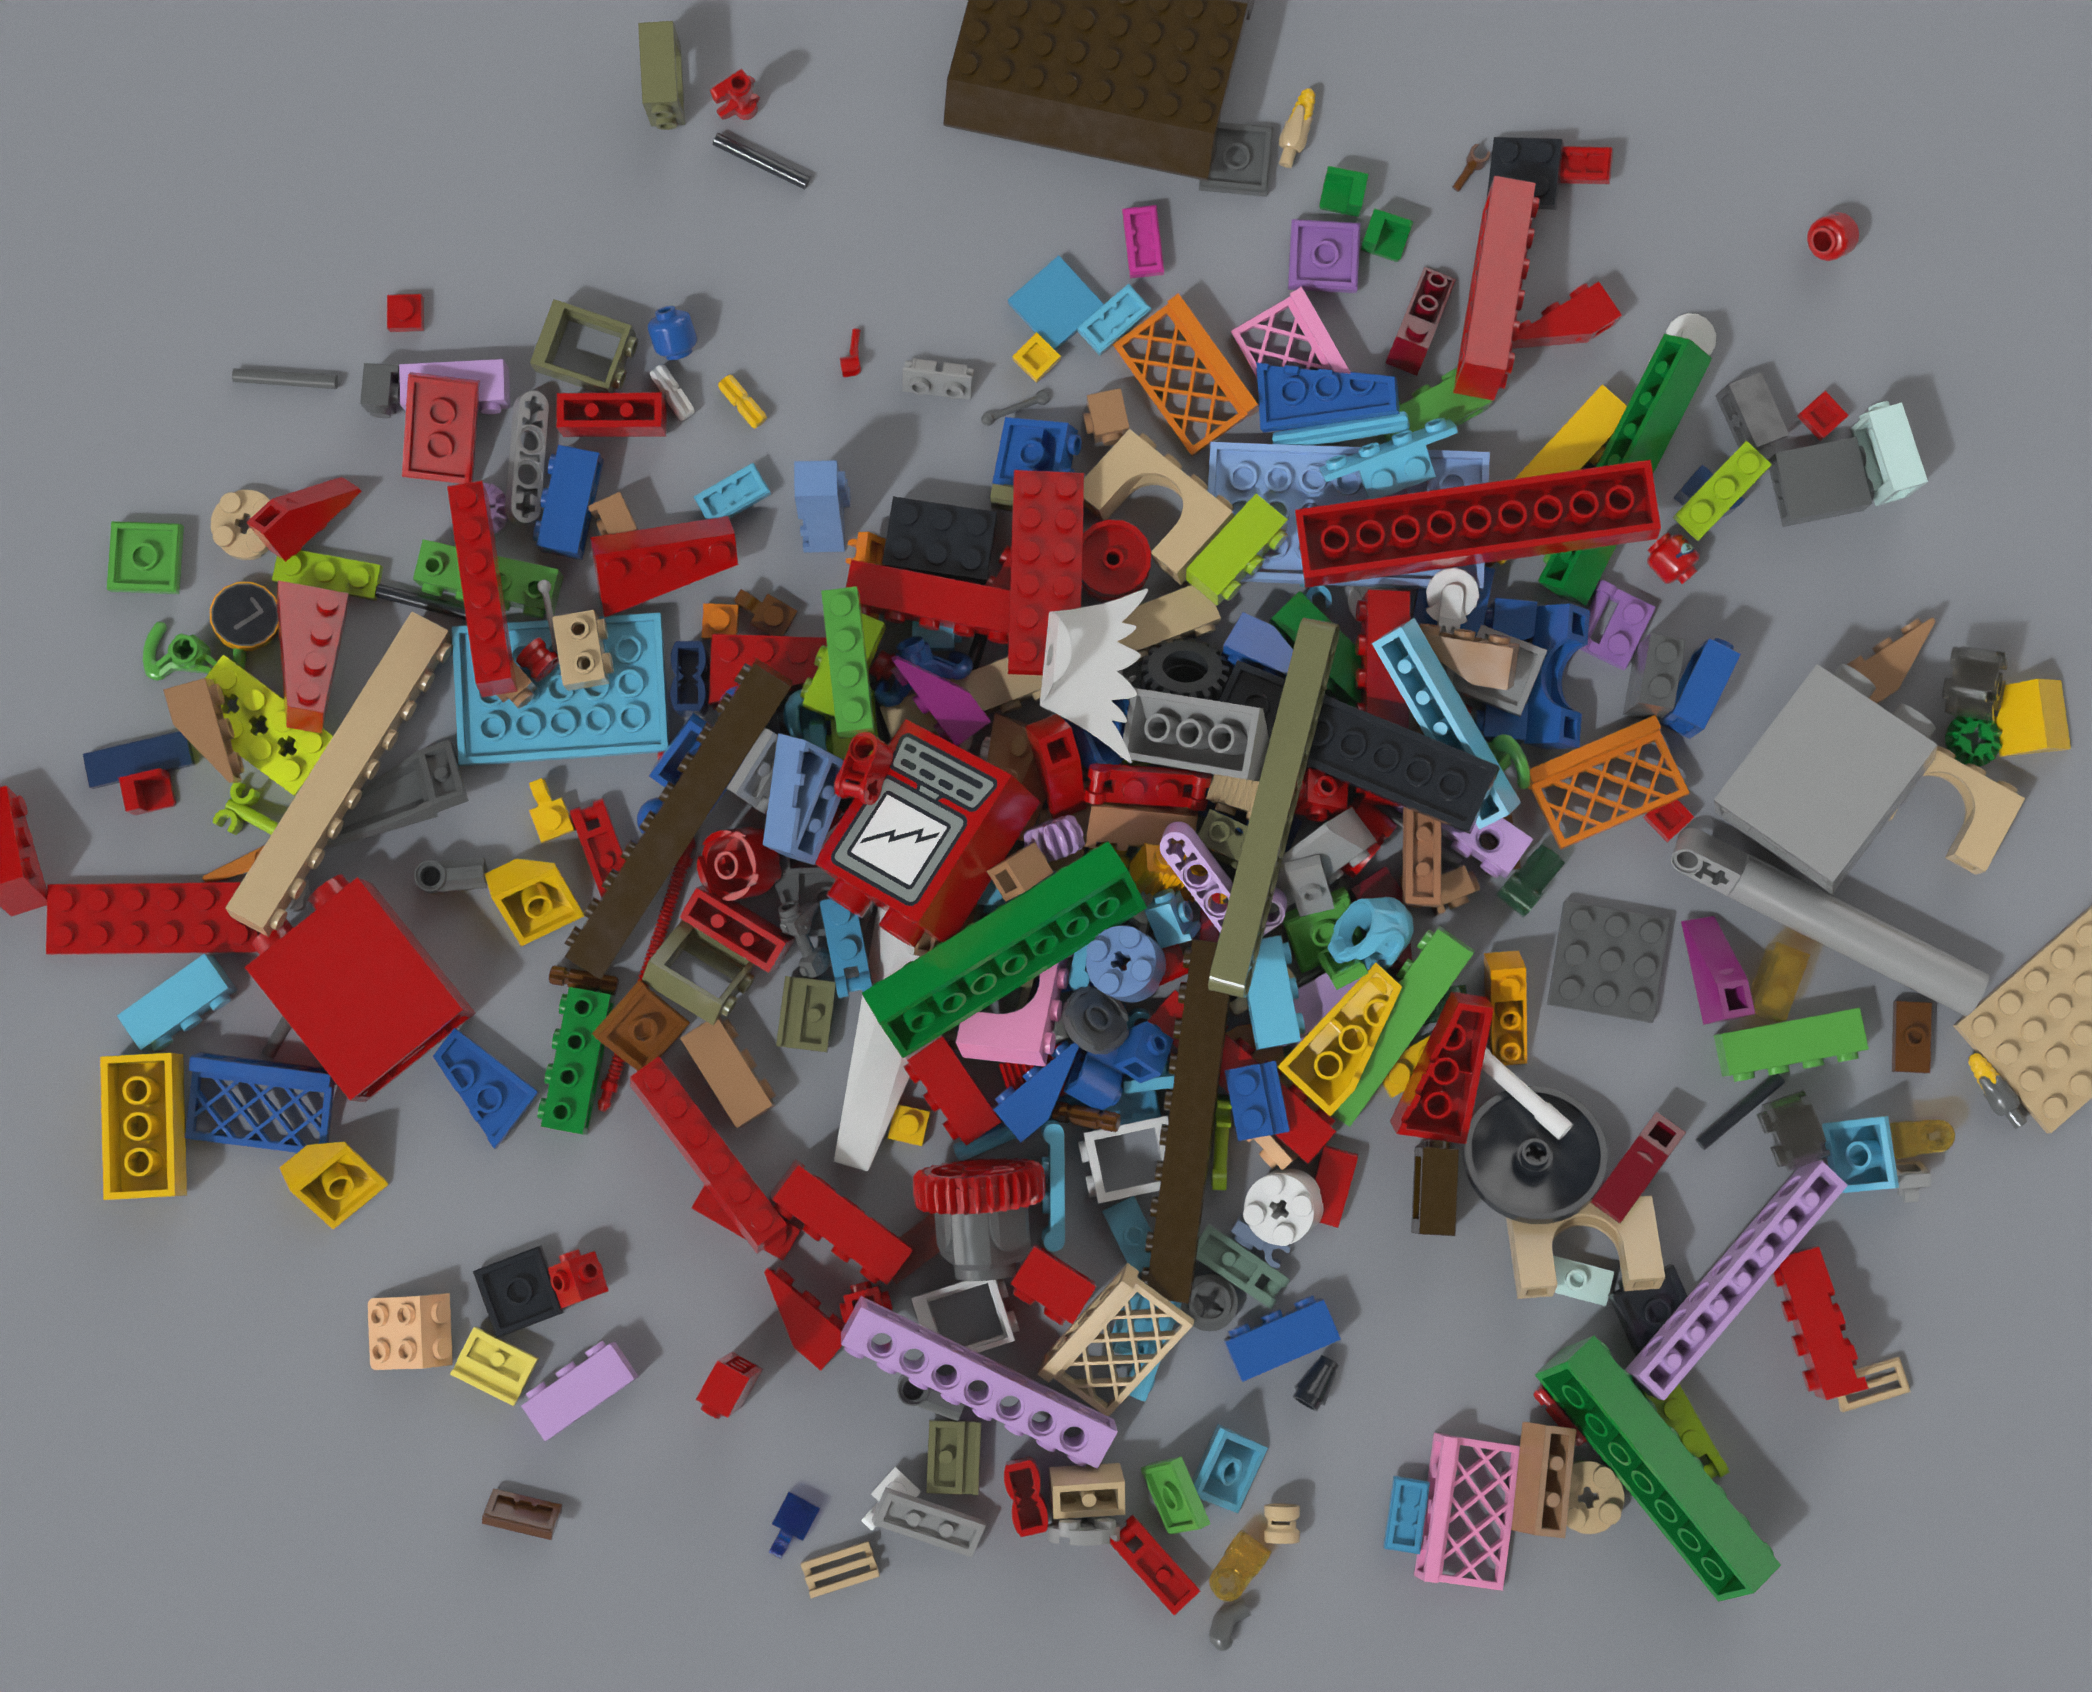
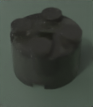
(1976, 683)
(1794, 1131)

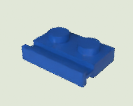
(1257, 1101)

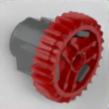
(981, 1212)

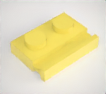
(494, 1366)

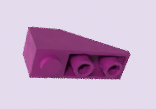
(949, 703)
(1717, 975)

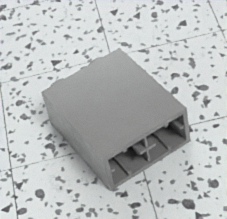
(1827, 775)

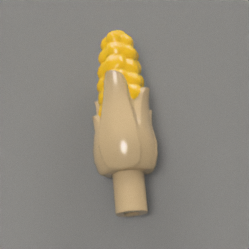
(1296, 129)

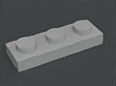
(928, 1522)

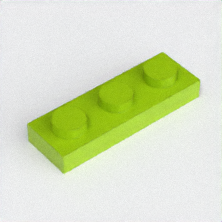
(1722, 490)
(330, 573)

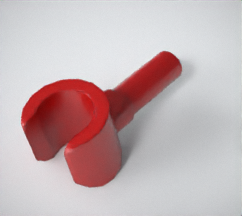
(850, 364)

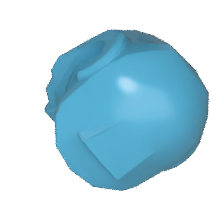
(1387, 928)

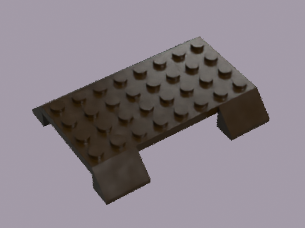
(1099, 77)

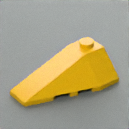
(1339, 1046)

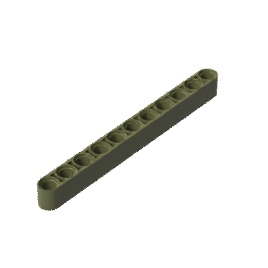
(1274, 808)

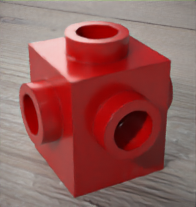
(1321, 796)
(577, 1277)
(867, 1291)

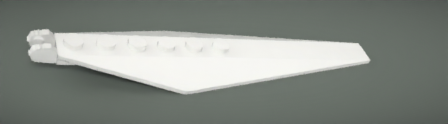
(876, 1066)

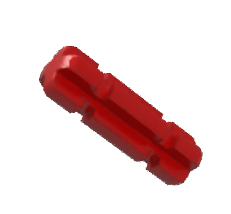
(1557, 1413)

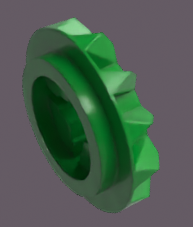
(1961, 747)

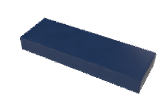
(164, 752)

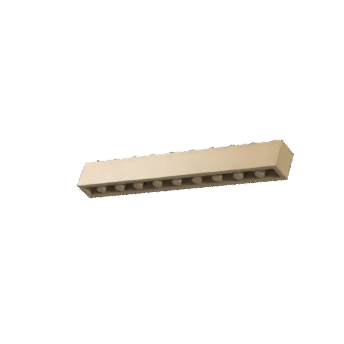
(994, 689)
(339, 775)

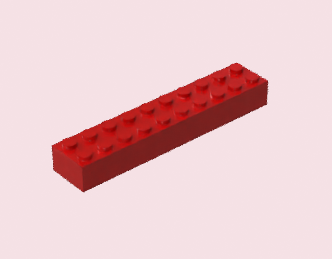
(1478, 523)

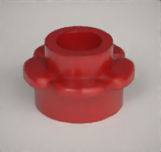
(882, 666)

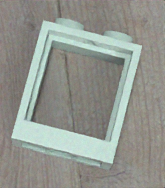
(1890, 452)

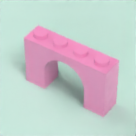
(1020, 1035)

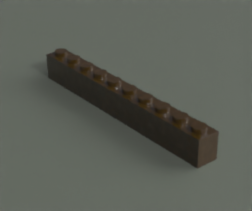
(678, 817)
(1189, 1129)

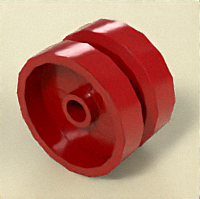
(1109, 541)

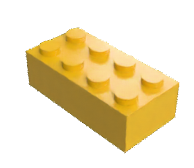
(143, 1126)

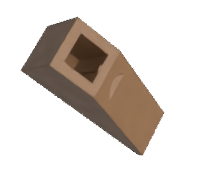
(1475, 659)
(1893, 659)
(199, 717)

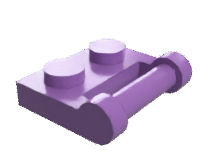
(1623, 628)

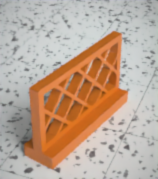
(1209, 355)
(1602, 752)

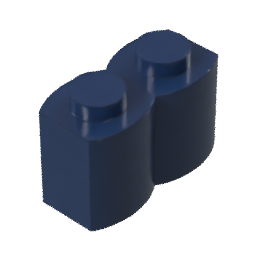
(691, 669)

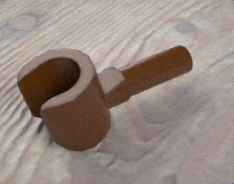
(1472, 164)

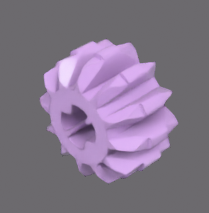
(1056, 837)

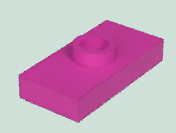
(1143, 241)

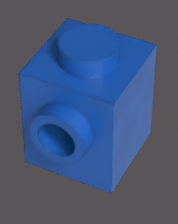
(1144, 1052)

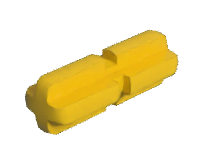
(738, 397)

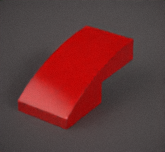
(1334, 1180)

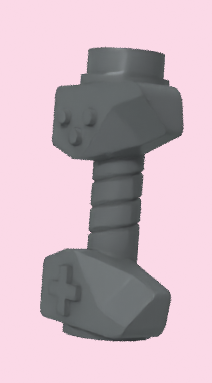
(797, 922)

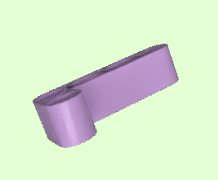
(1214, 881)

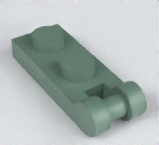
(1239, 1266)

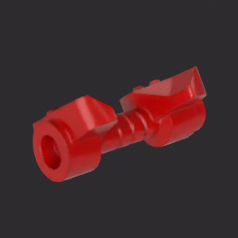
(739, 96)

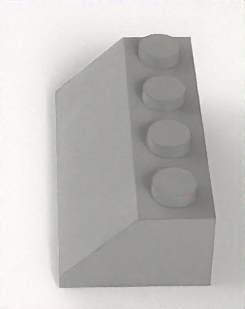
(1196, 734)
(1337, 842)

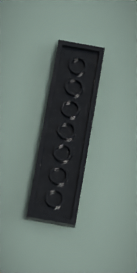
(1379, 754)

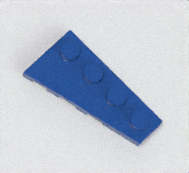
(1309, 398)

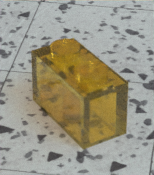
(1778, 981)

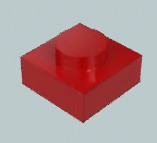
(405, 312)
(1822, 415)
(1669, 819)

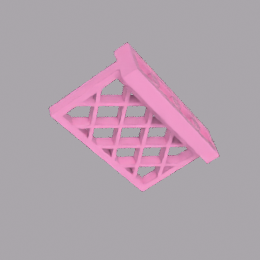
(1311, 326)
(1438, 1512)

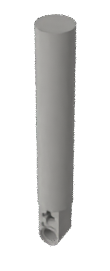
(1829, 921)

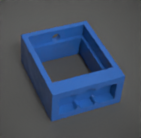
(1701, 687)

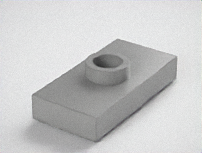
(1309, 885)

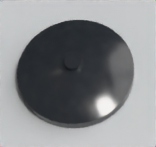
(1525, 1168)

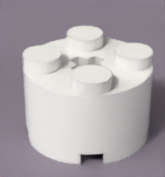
(1264, 1211)

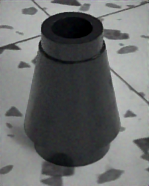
(1316, 1384)

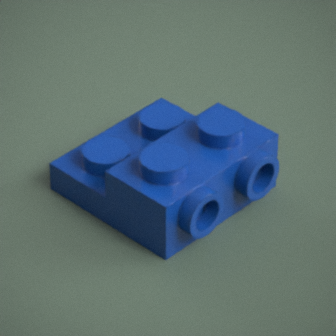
(1035, 447)

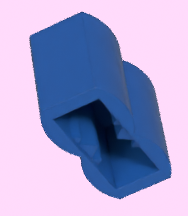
(1095, 1079)

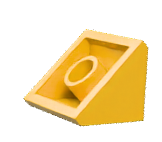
(2033, 718)

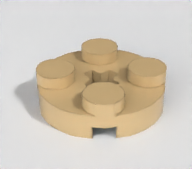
(225, 522)
(1609, 1502)

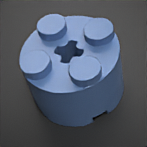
(1143, 972)

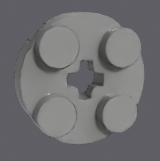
(1092, 1531)

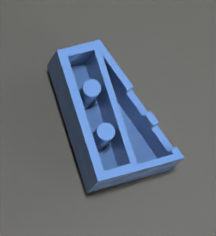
(820, 502)
(801, 799)

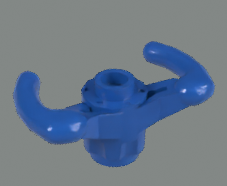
(920, 654)

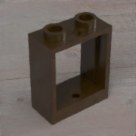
(1435, 1189)

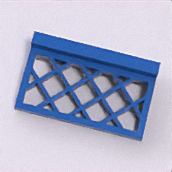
(263, 1073)

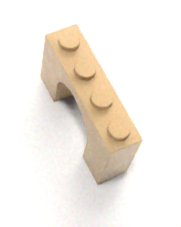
(1137, 464)
(1988, 811)
(1634, 1239)

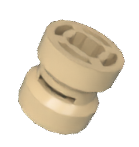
(1281, 1531)

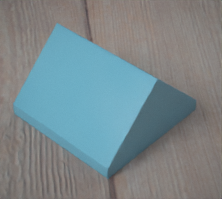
(1862, 1153)
(1228, 1468)

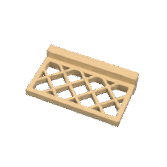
(1096, 1318)

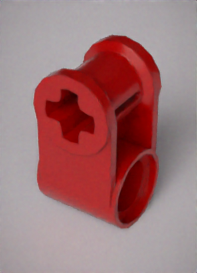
(864, 770)

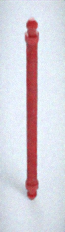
(684, 862)

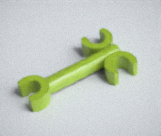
(239, 808)
(1221, 1138)

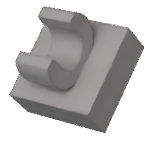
(1911, 1177)

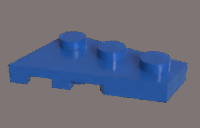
(485, 1084)

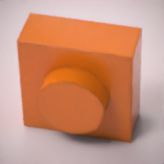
(719, 619)

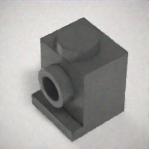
(380, 389)

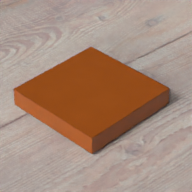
(641, 1027)

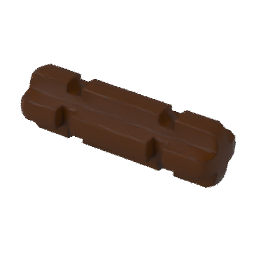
(583, 980)
(1086, 1116)

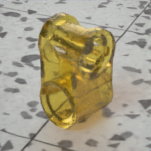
(1912, 1137)
(1242, 1560)

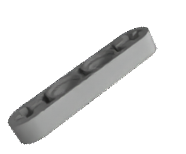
(531, 458)

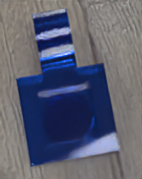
(793, 1519)

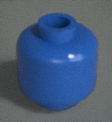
(672, 333)

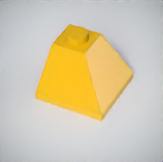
(532, 898)
(332, 1180)

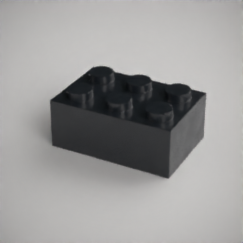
(940, 539)

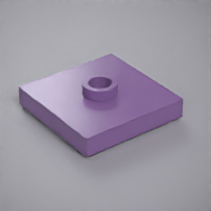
(1324, 256)

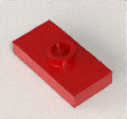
(1586, 165)

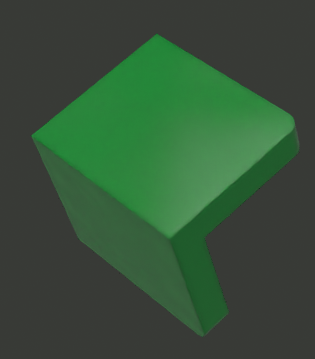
(1343, 191)
(1386, 235)

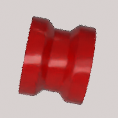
(538, 659)

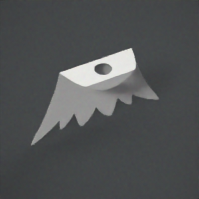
(1083, 667)

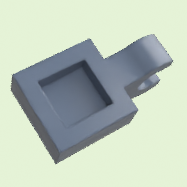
(1248, 1239)

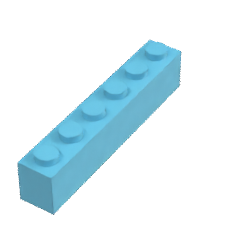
(1440, 708)

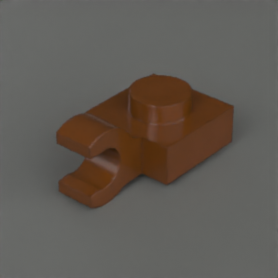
(770, 616)

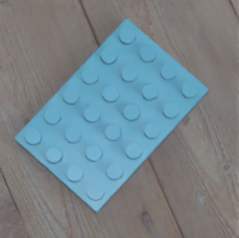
(565, 724)

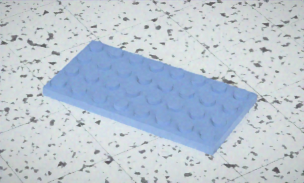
(1291, 480)

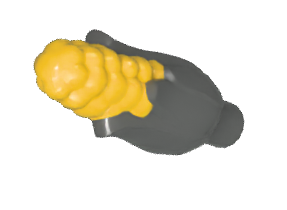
(1997, 1091)

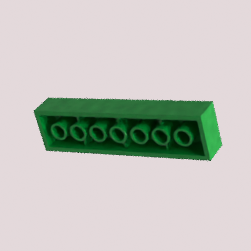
(1004, 949)
(1658, 1469)

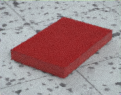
(440, 428)

